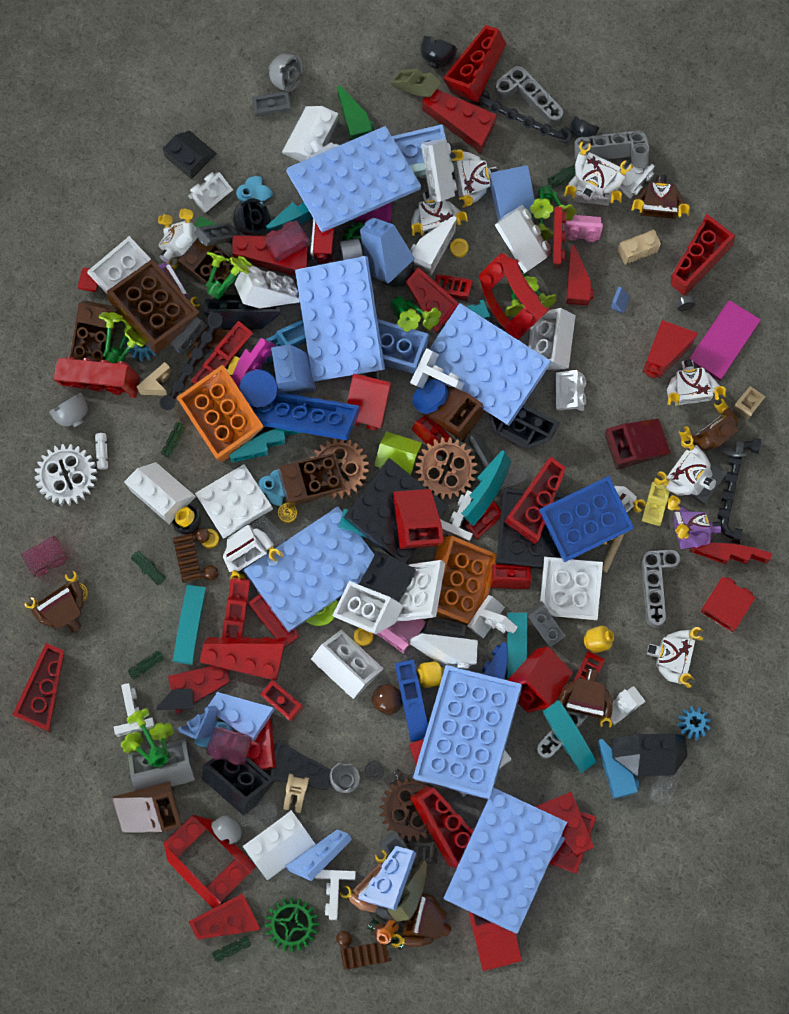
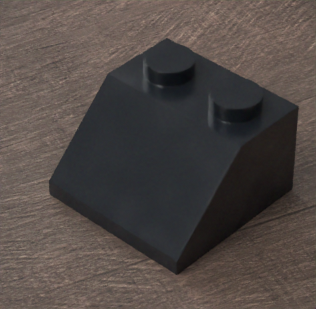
(188, 153)
(387, 576)

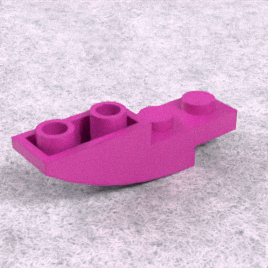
(252, 359)

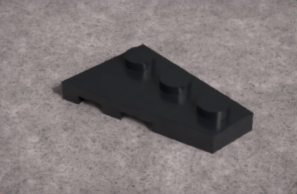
(293, 762)

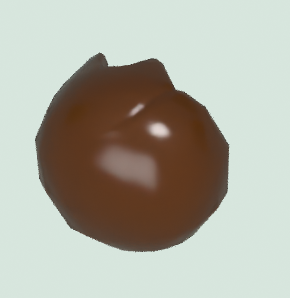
(387, 699)

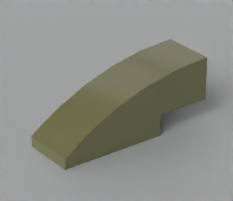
(416, 82)
(411, 893)

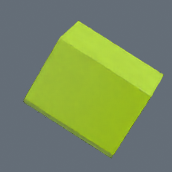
(399, 449)

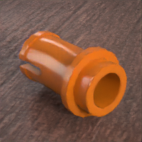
(385, 934)

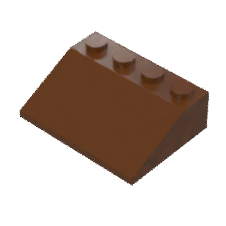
(152, 305)

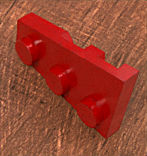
(559, 236)
(431, 295)
(270, 620)
(202, 681)
(262, 749)
(575, 831)
(564, 857)
(226, 919)

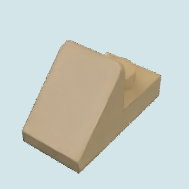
(151, 384)
(748, 403)

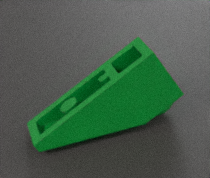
(355, 117)

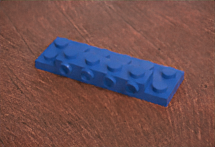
(309, 415)

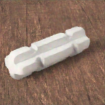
(101, 451)

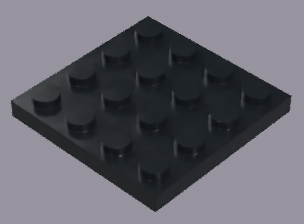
(375, 512)
(514, 547)

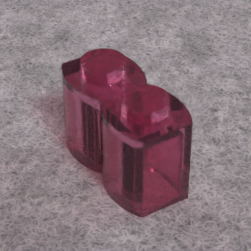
(286, 241)
(44, 556)
(229, 745)

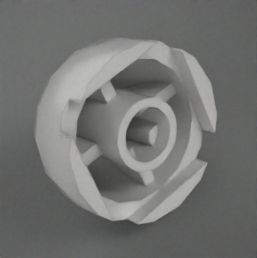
(285, 70)
(70, 411)

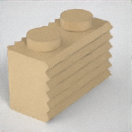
(639, 247)

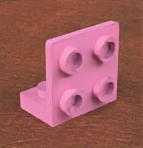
(583, 228)
(400, 633)

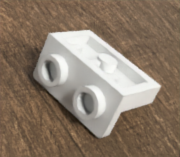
(635, 179)
(210, 191)
(570, 390)

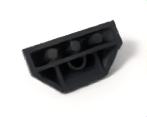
(233, 310)
(527, 429)
(650, 753)

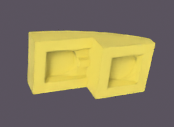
(655, 504)

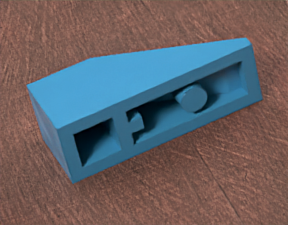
(620, 780)

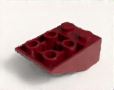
(636, 442)

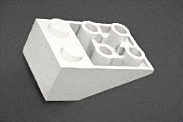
(266, 288)

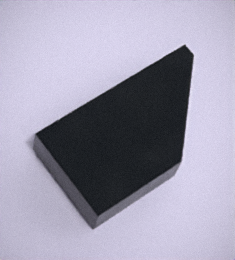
(177, 700)

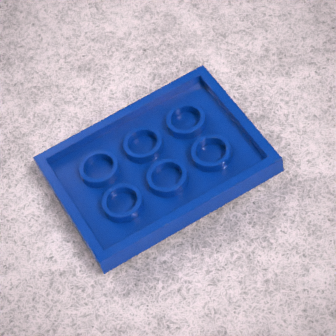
(586, 519)

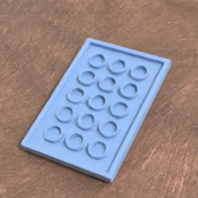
(353, 179)
(340, 319)
(489, 362)
(312, 571)
(467, 732)
(505, 860)

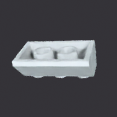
(313, 124)
(438, 169)
(523, 238)
(553, 337)
(159, 490)
(367, 608)
(346, 663)
(279, 845)

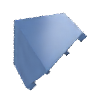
(201, 725)

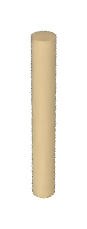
(611, 553)

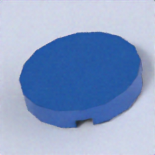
(258, 387)
(430, 397)

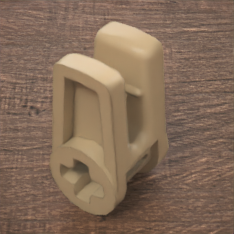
(298, 787)

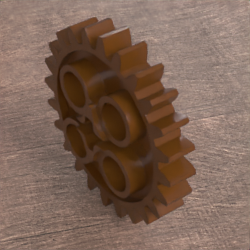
(394, 803)

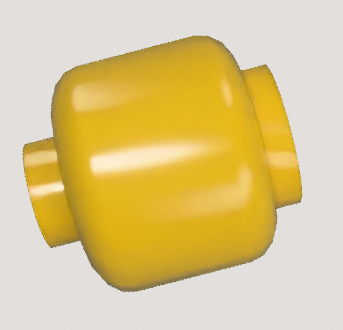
(598, 639)
(430, 674)

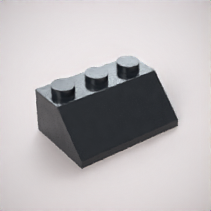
(237, 783)

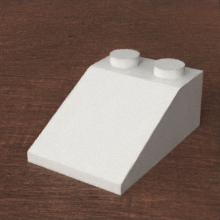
(432, 246)
(447, 650)

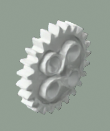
(82, 468)

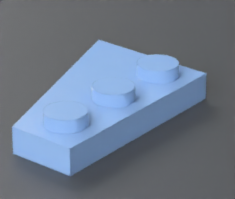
(242, 714)
(389, 883)

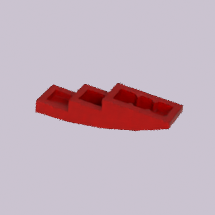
(225, 350)
(723, 551)
(236, 608)

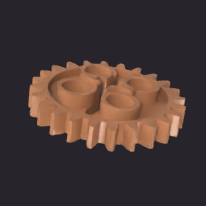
(352, 457)
(430, 461)

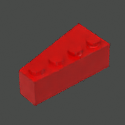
(97, 375)
(246, 654)

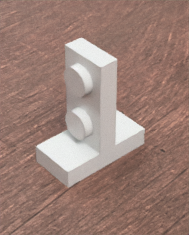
(426, 367)
(457, 519)
(489, 617)
(129, 696)
(626, 703)
(333, 889)

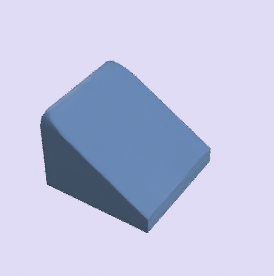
(620, 300)

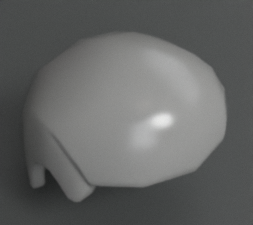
(344, 778)
(227, 828)

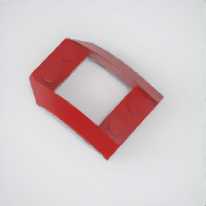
(532, 310)
(226, 880)

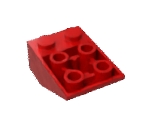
(417, 519)
(494, 943)

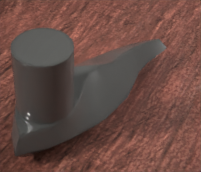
(734, 452)

